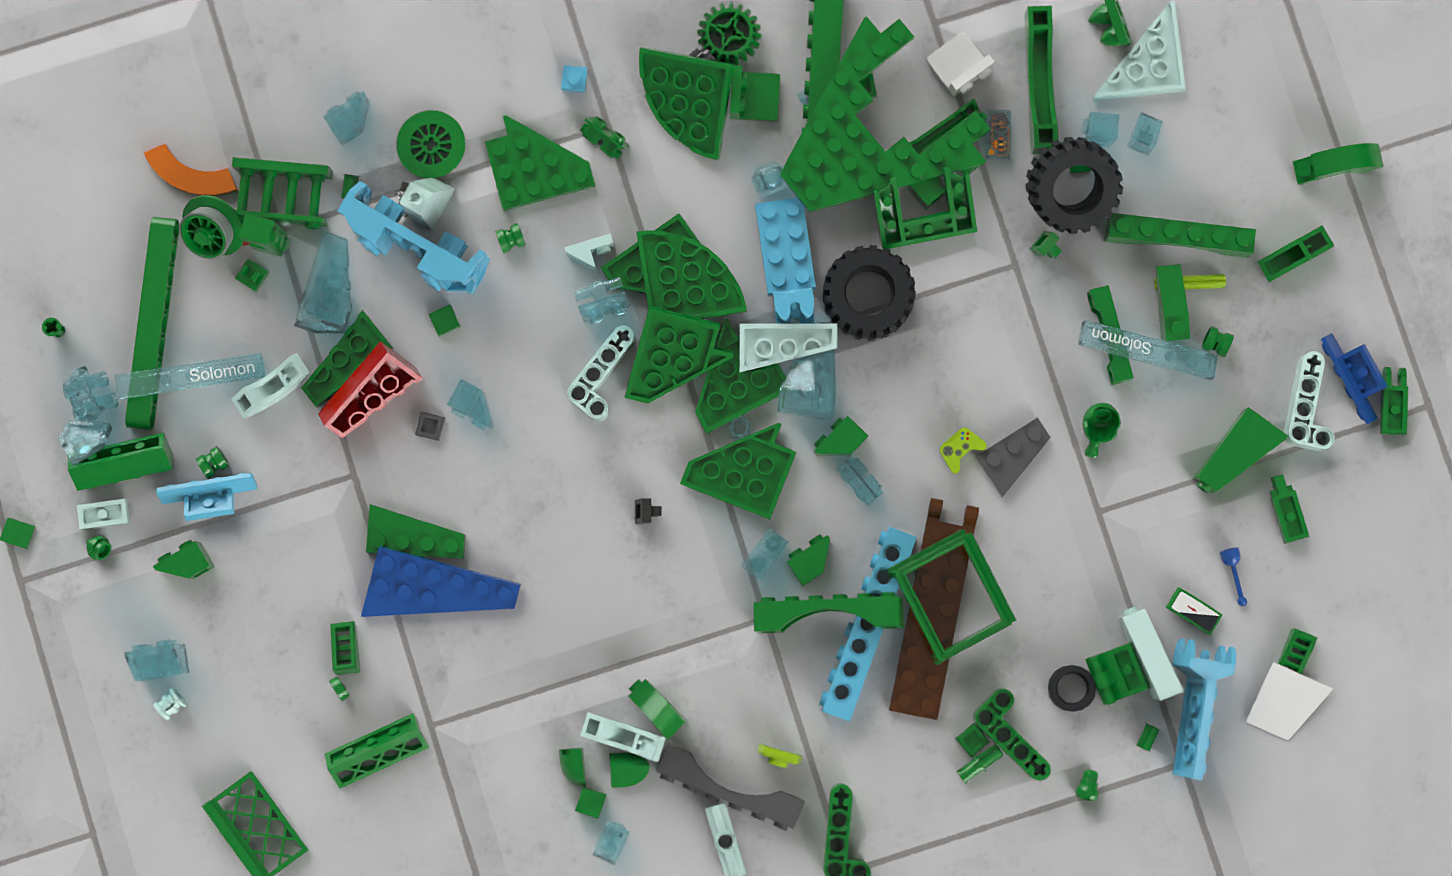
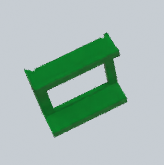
(986, 576)

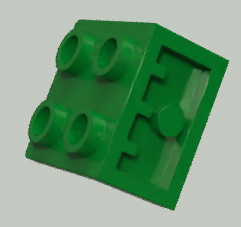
(754, 95)

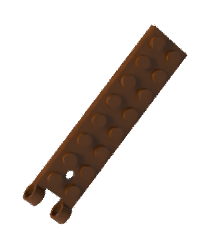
(939, 590)

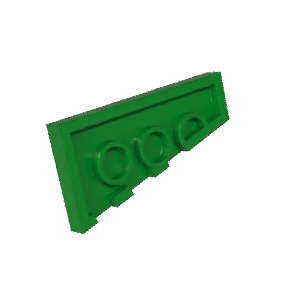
(343, 359)
(411, 535)

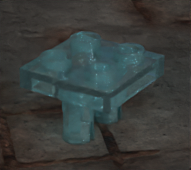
(83, 396)

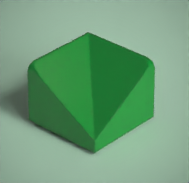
(590, 802)

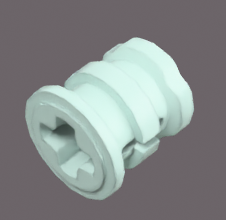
(170, 704)

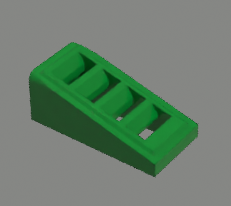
(1307, 649)
(343, 669)

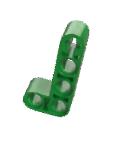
(1014, 739)
(842, 832)

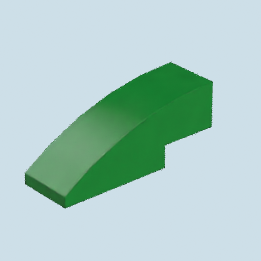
(1296, 253)

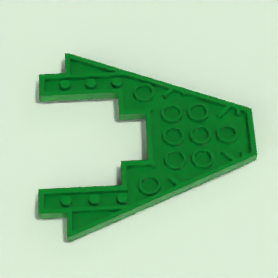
(841, 159)

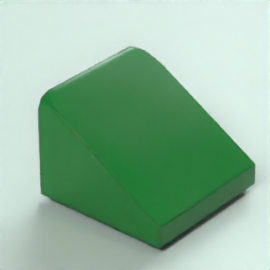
(17, 533)

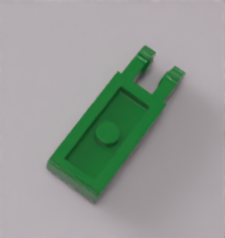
(1394, 404)

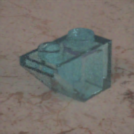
(349, 118)
(1101, 128)
(471, 402)
(764, 554)

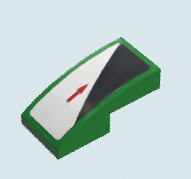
(1194, 611)

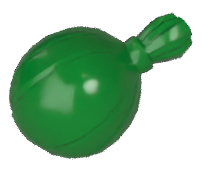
(1100, 426)

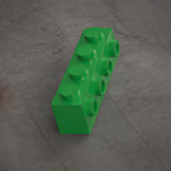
(123, 462)

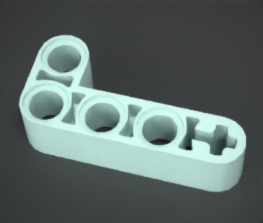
(604, 368)
(1309, 401)

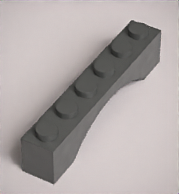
(777, 806)

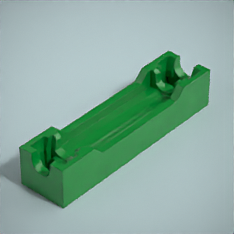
(939, 130)
(1103, 306)

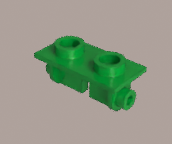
(597, 130)

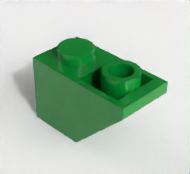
(842, 440)
(188, 562)
(810, 562)

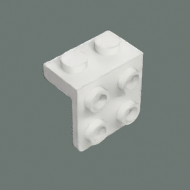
(960, 64)

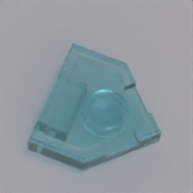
(83, 439)

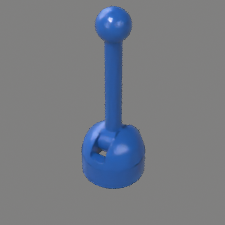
(1231, 558)

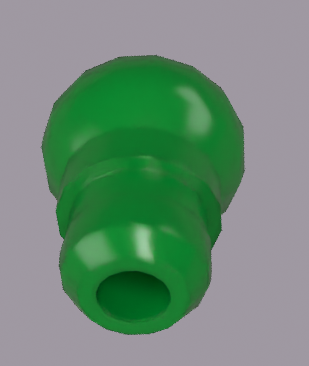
(1088, 786)

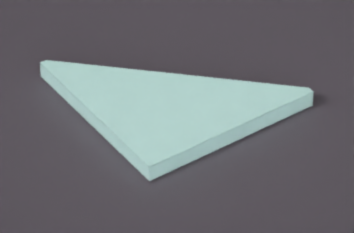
(1152, 64)

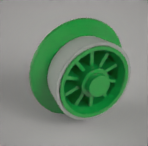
(210, 227)

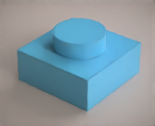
(574, 79)

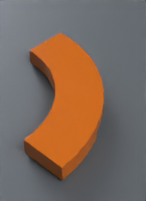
(188, 179)

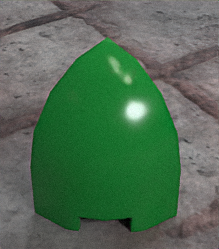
(573, 765)
(627, 769)

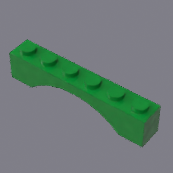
(1039, 77)
(1159, 231)
(778, 616)

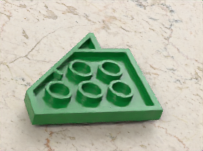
(533, 167)
(735, 393)
(743, 472)

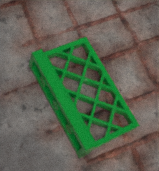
(237, 841)

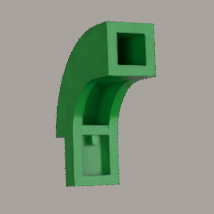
(1337, 161)

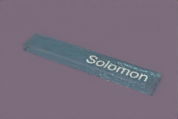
(1147, 350)
(189, 376)

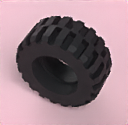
(1099, 201)
(874, 261)

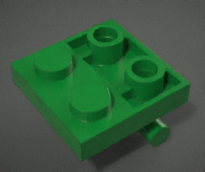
(1117, 673)

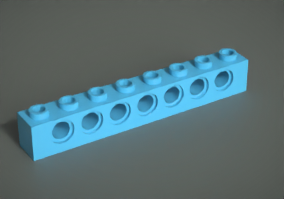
(844, 708)

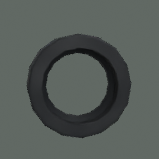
(1090, 688)

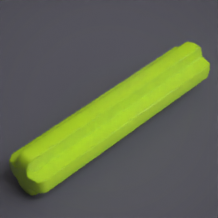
(1201, 281)

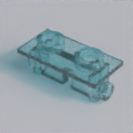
(865, 489)

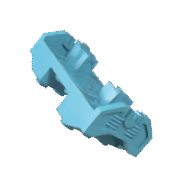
(439, 263)

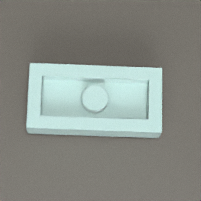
(103, 514)

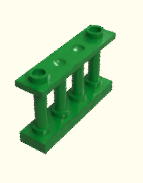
(293, 172)

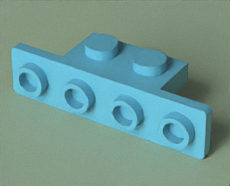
(207, 497)

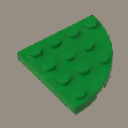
(687, 97)
(687, 277)

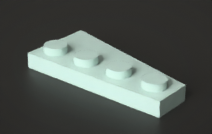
(777, 343)

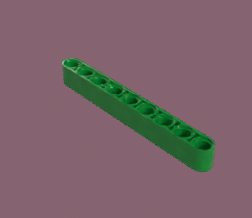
(153, 315)

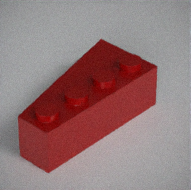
(368, 389)

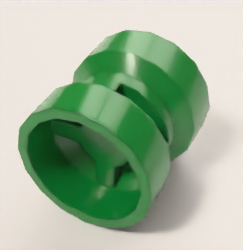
(510, 238)
(1217, 341)
(212, 462)

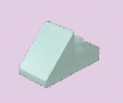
(583, 251)

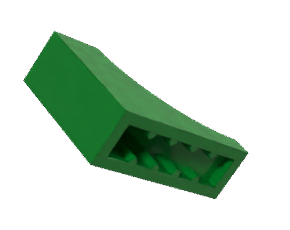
(656, 707)

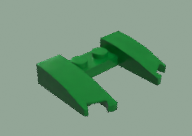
(956, 221)

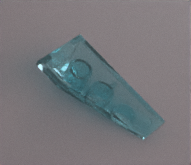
(326, 298)
(810, 386)

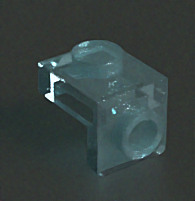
(611, 842)

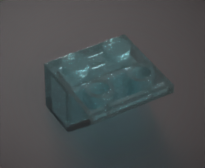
(157, 662)

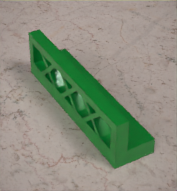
(373, 747)

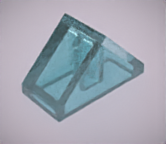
(1145, 134)

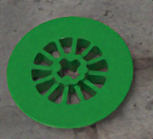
(415, 124)

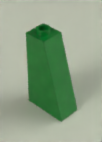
(1239, 449)

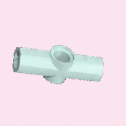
(721, 824)

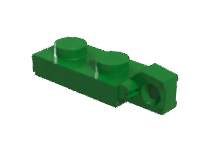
(1287, 510)

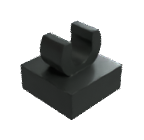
(645, 511)

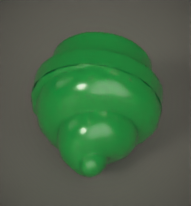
(98, 547)

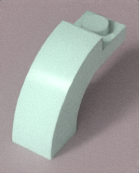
(271, 388)
(622, 736)

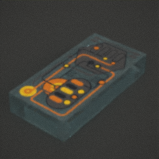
(999, 137)

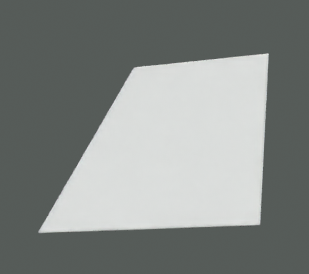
(1286, 701)

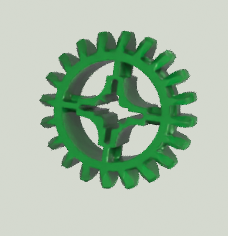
(736, 39)

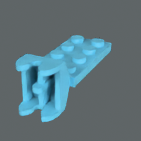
(787, 259)
(1198, 704)

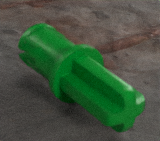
(980, 763)

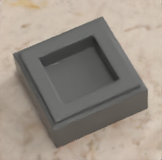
(430, 426)

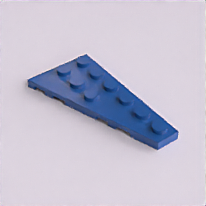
(420, 585)

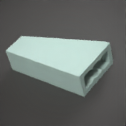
(426, 201)
(1151, 654)

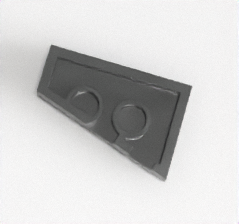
(1013, 454)

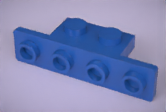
(1358, 374)

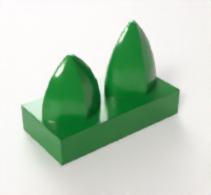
(1112, 13)

